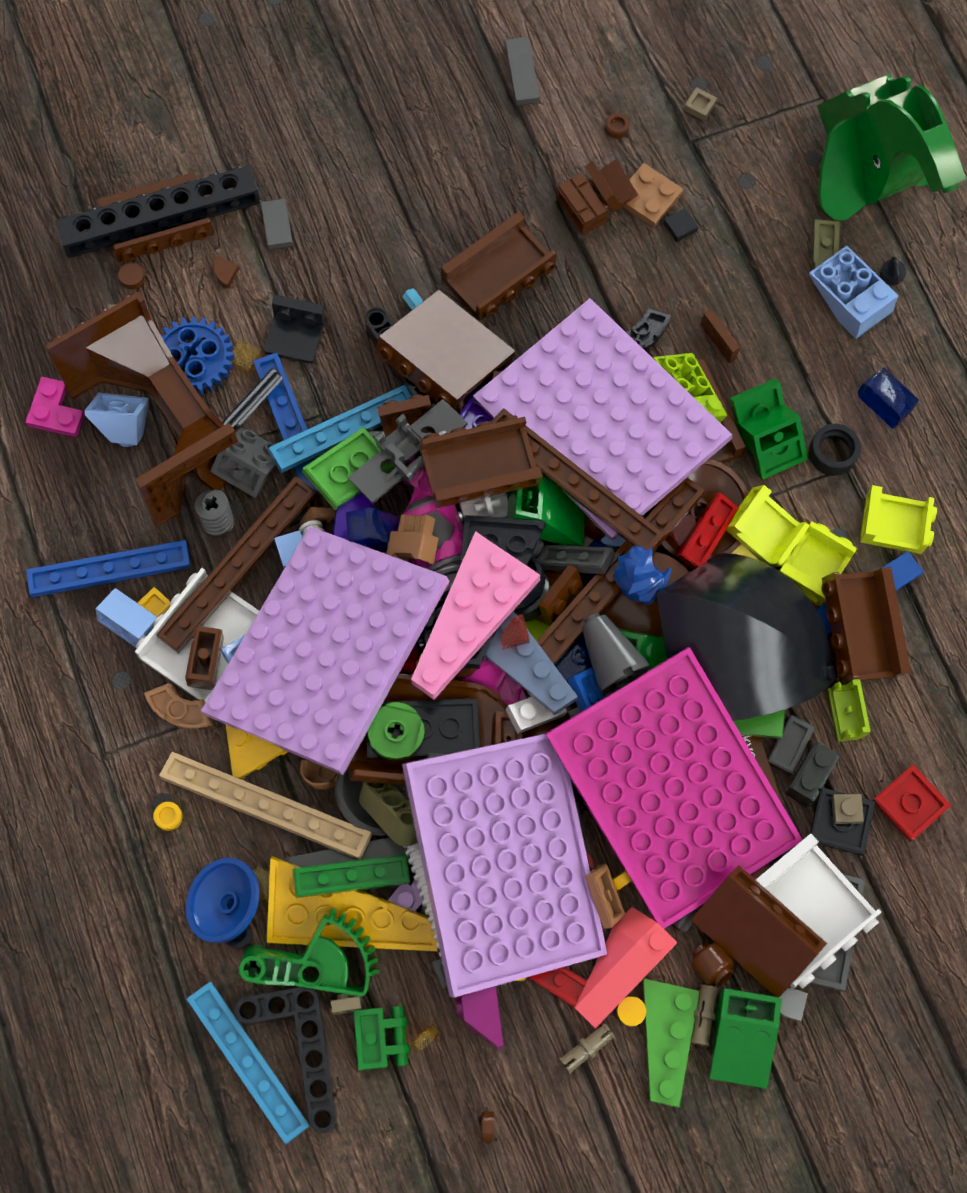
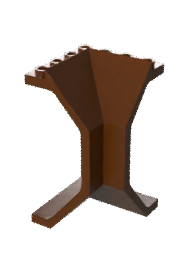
(129, 352)

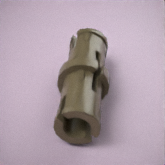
(704, 1015)
(587, 1048)

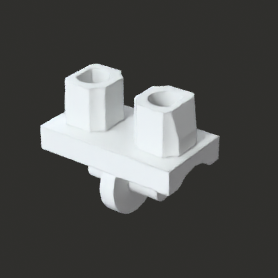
(489, 506)

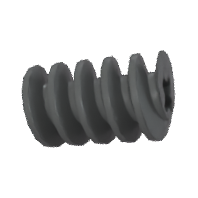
(214, 512)

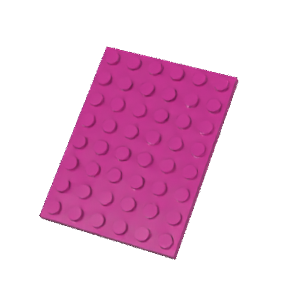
(673, 786)

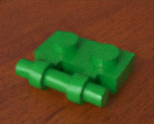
(371, 1038)

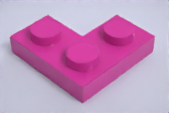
(49, 414)

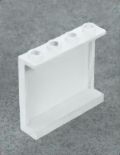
(232, 617)
(821, 899)

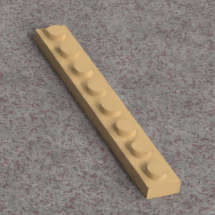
(266, 805)

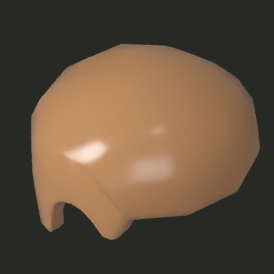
(317, 775)

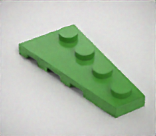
(668, 1038)

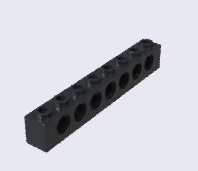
(151, 221)

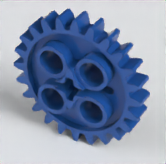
(212, 365)

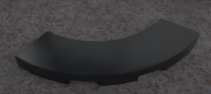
(649, 328)

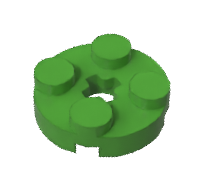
(410, 724)

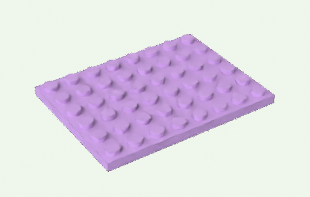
(607, 409)
(325, 648)
(503, 863)

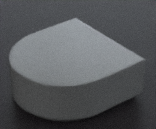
(793, 1004)

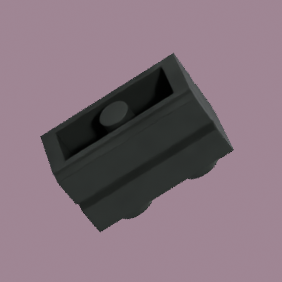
(812, 774)

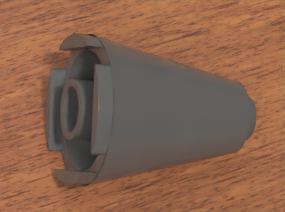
(611, 653)

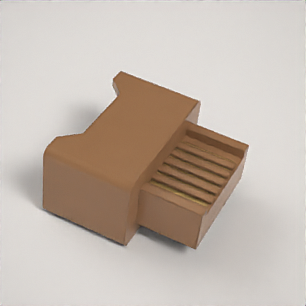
(414, 539)

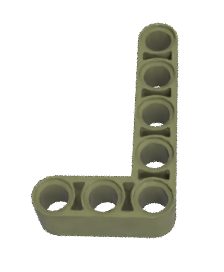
(390, 811)

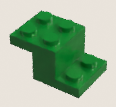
(769, 428)

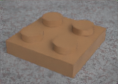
(654, 196)

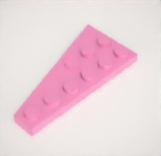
(479, 601)

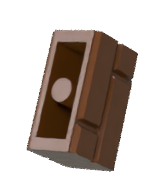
(582, 204)
(204, 658)

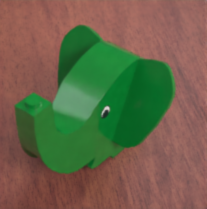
(882, 144)

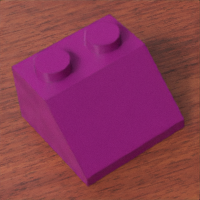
(482, 1015)

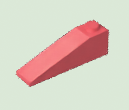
(632, 952)

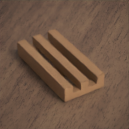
(605, 896)

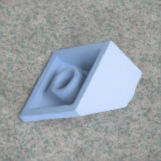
(119, 417)

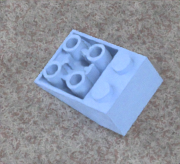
(853, 291)

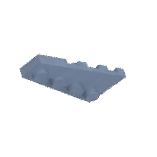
(532, 670)

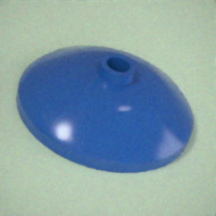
(222, 900)

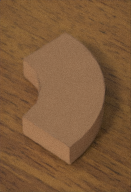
(176, 709)

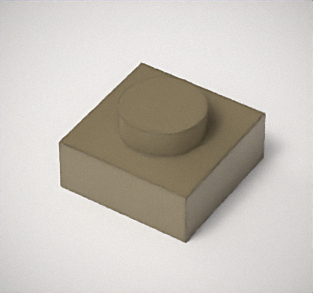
(700, 104)
(847, 809)
(345, 1004)

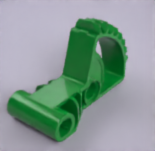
(287, 968)

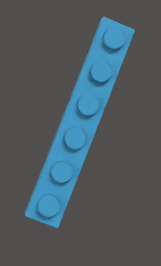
(332, 432)
(248, 1063)

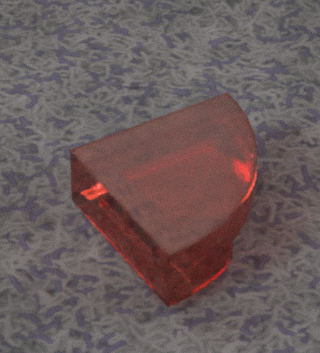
(515, 633)

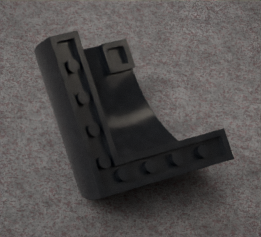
(749, 634)

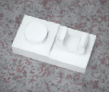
(530, 714)

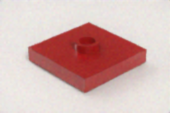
(911, 803)

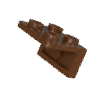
(412, 408)
(563, 591)

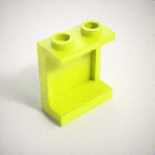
(897, 521)
(766, 528)
(816, 558)

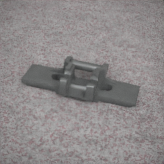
(400, 448)

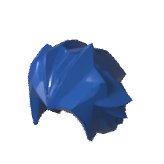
(639, 577)

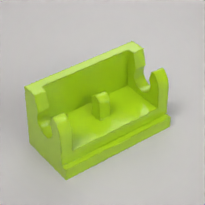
(848, 711)

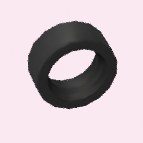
(843, 433)

